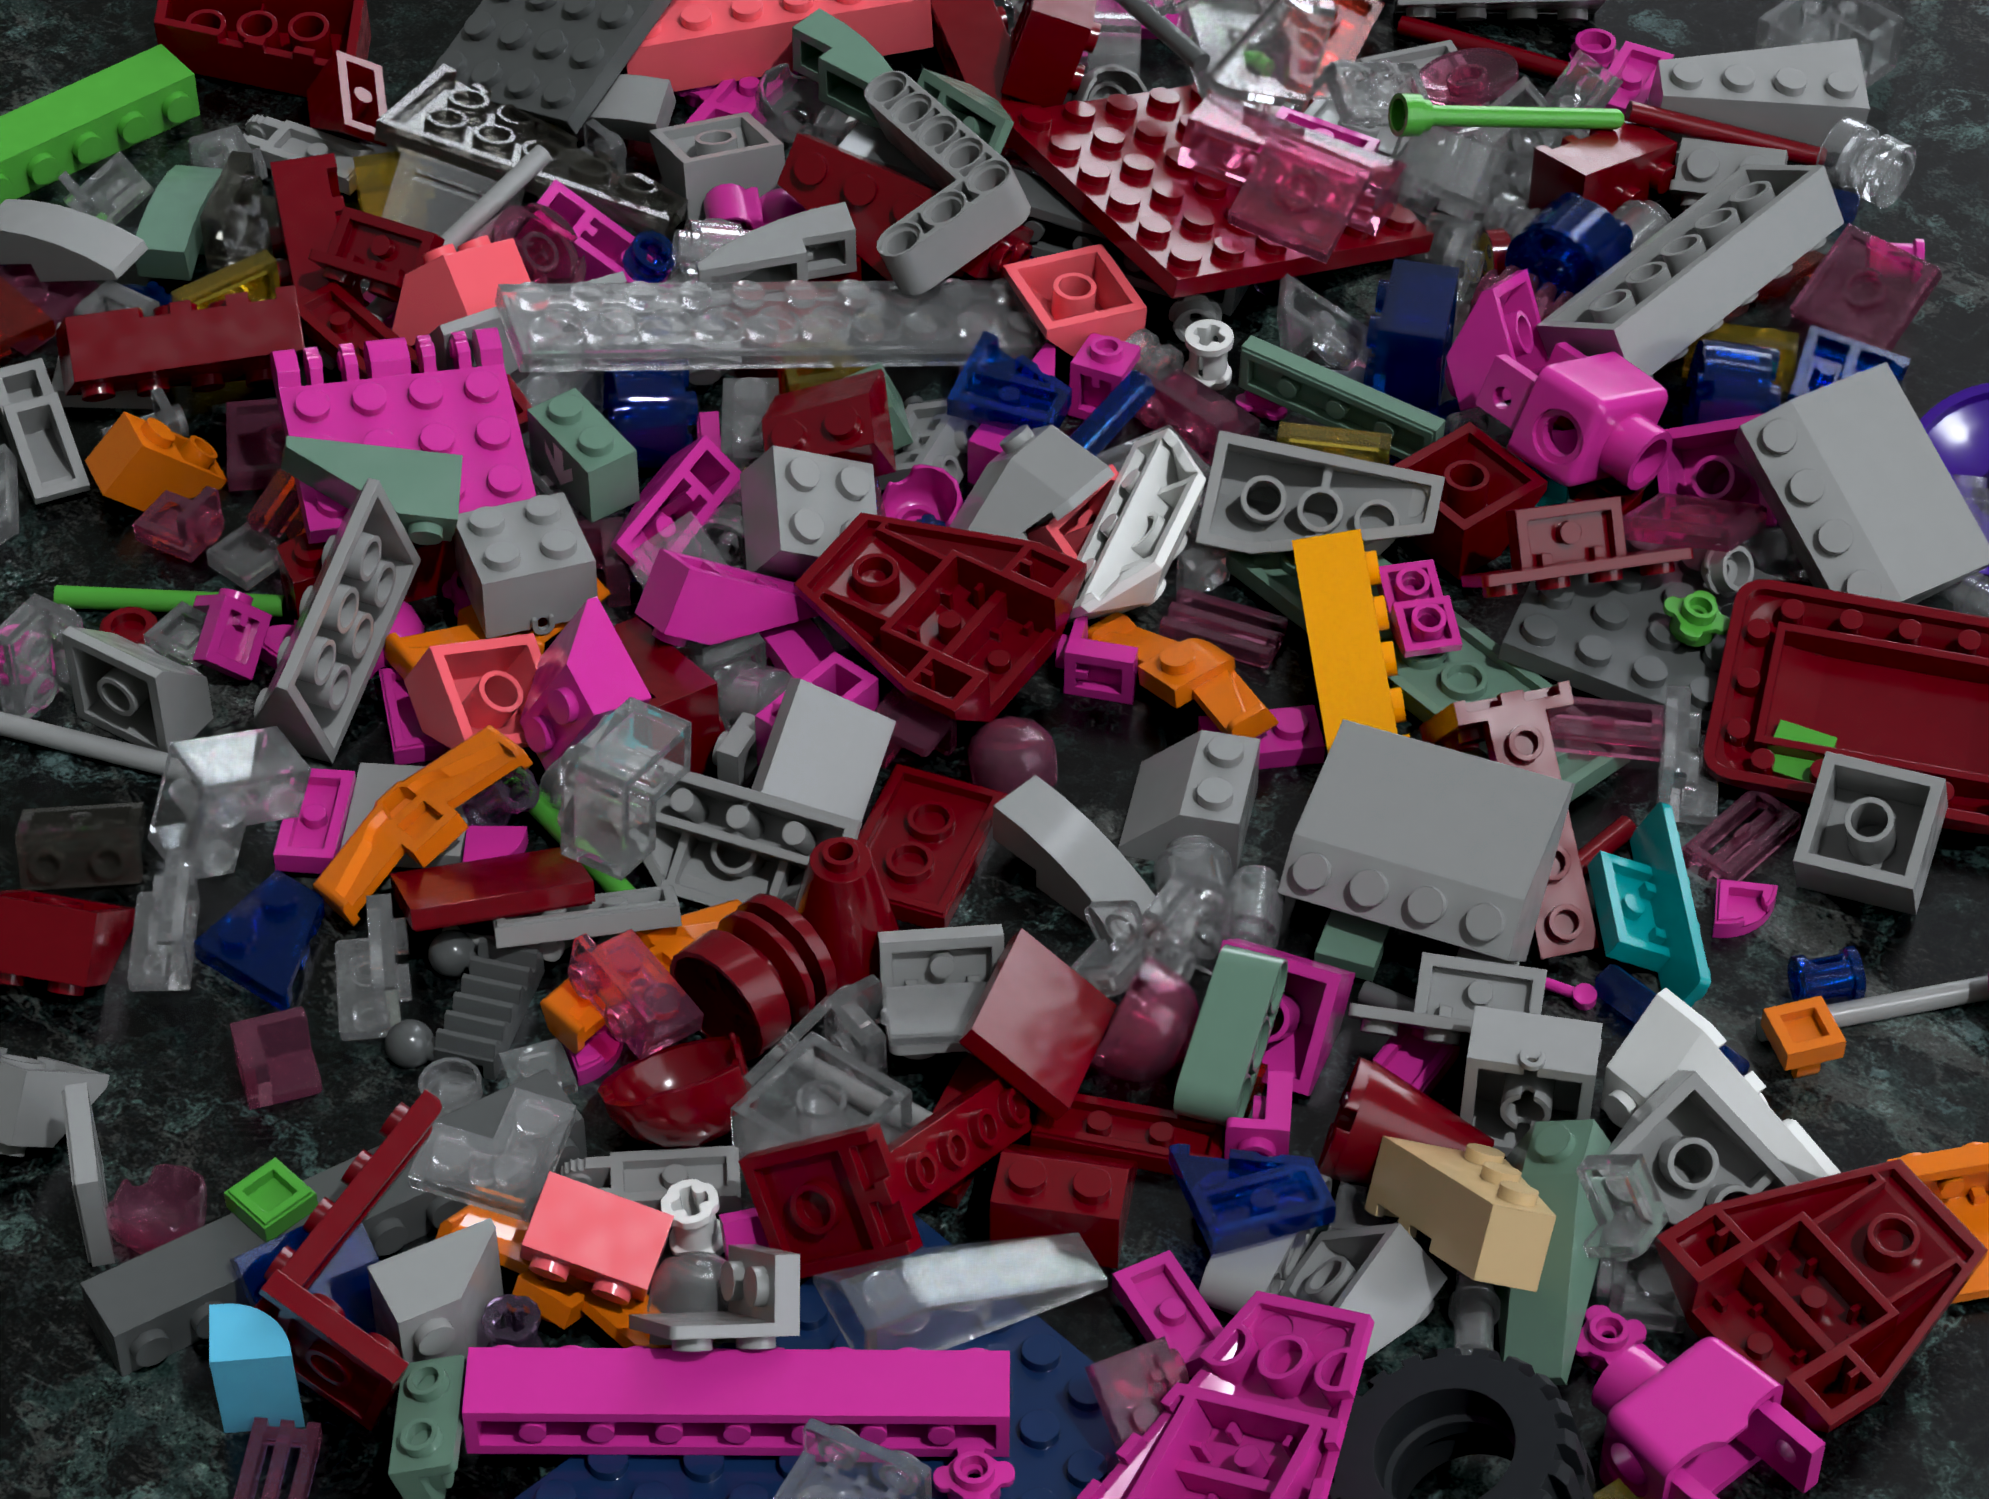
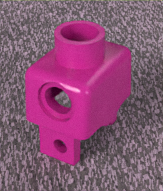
(1606, 401)
(1697, 1423)

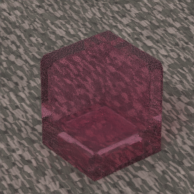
(916, 727)
(275, 1058)

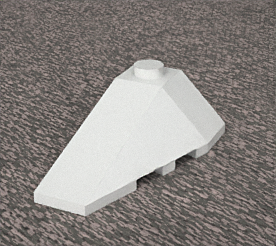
(1678, 1038)

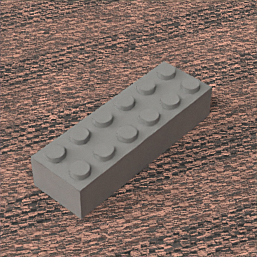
(1700, 266)

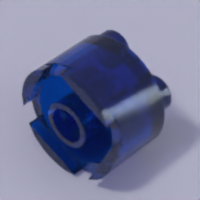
(1570, 243)
(1730, 381)
(651, 411)

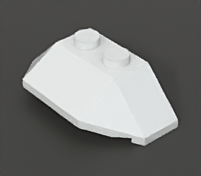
(1139, 528)

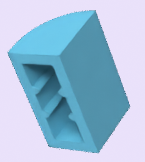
(251, 1368)

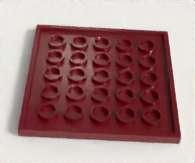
(1122, 173)

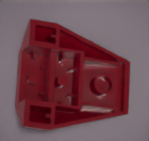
(945, 608)
(1823, 1282)

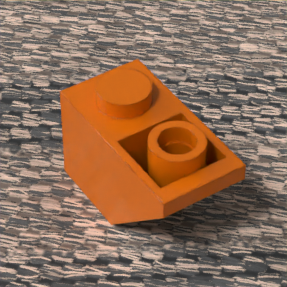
(146, 458)

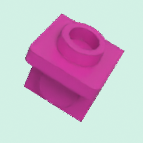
(1098, 370)
(231, 633)
(1097, 667)
(1271, 1120)

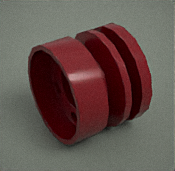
(756, 973)

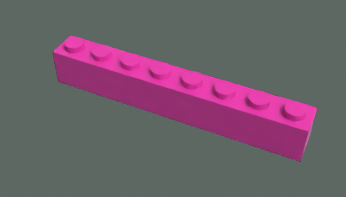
(731, 1399)

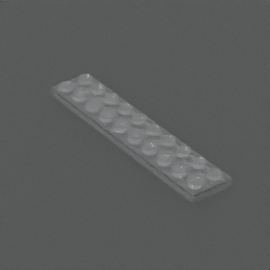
(758, 324)

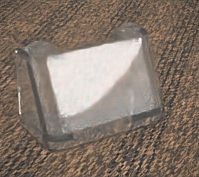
(1260, 49)

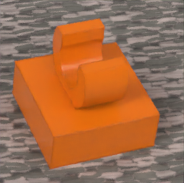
(1803, 1035)

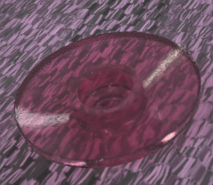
(1469, 76)

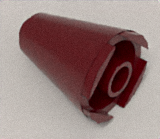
(846, 906)
(1385, 1105)

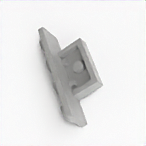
(1448, 994)

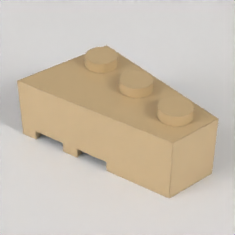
(1469, 1205)

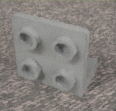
(762, 1305)

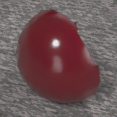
(679, 1093)

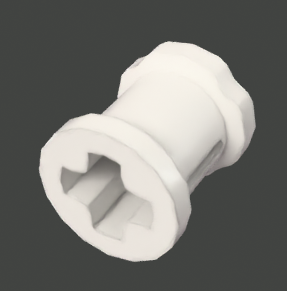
(1207, 354)
(694, 1215)

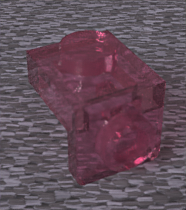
(182, 524)
(616, 570)

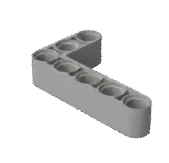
(979, 187)

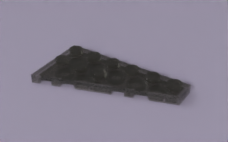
(488, 139)

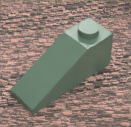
(971, 106)
(417, 482)

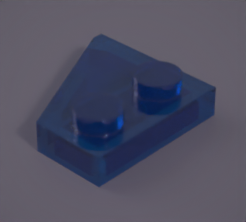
(1832, 357)
(1007, 390)
(265, 938)
(1251, 1196)

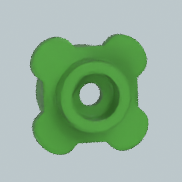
(1695, 618)

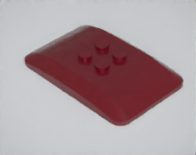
(1874, 672)

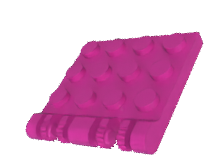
(433, 411)

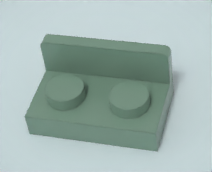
(428, 1427)

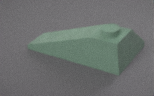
(1547, 1323)

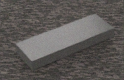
(608, 915)

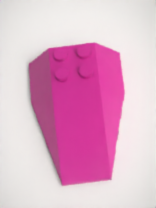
(1258, 1413)

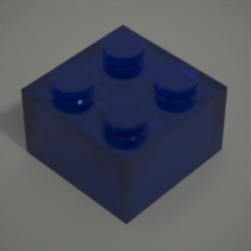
(1412, 332)

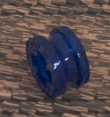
(635, 257)

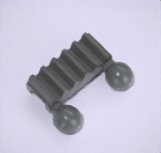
(482, 1014)

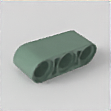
(1230, 1035)

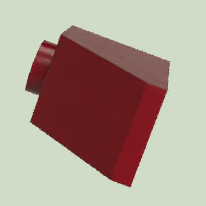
(348, 98)

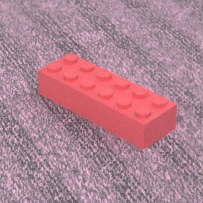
(734, 39)

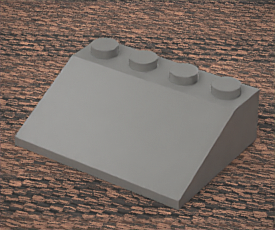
(1863, 491)
(340, 627)
(1428, 841)

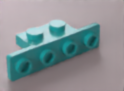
(1650, 909)

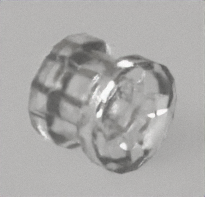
(1155, 358)

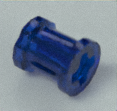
(1827, 976)

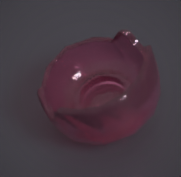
(1010, 753)
(159, 1210)

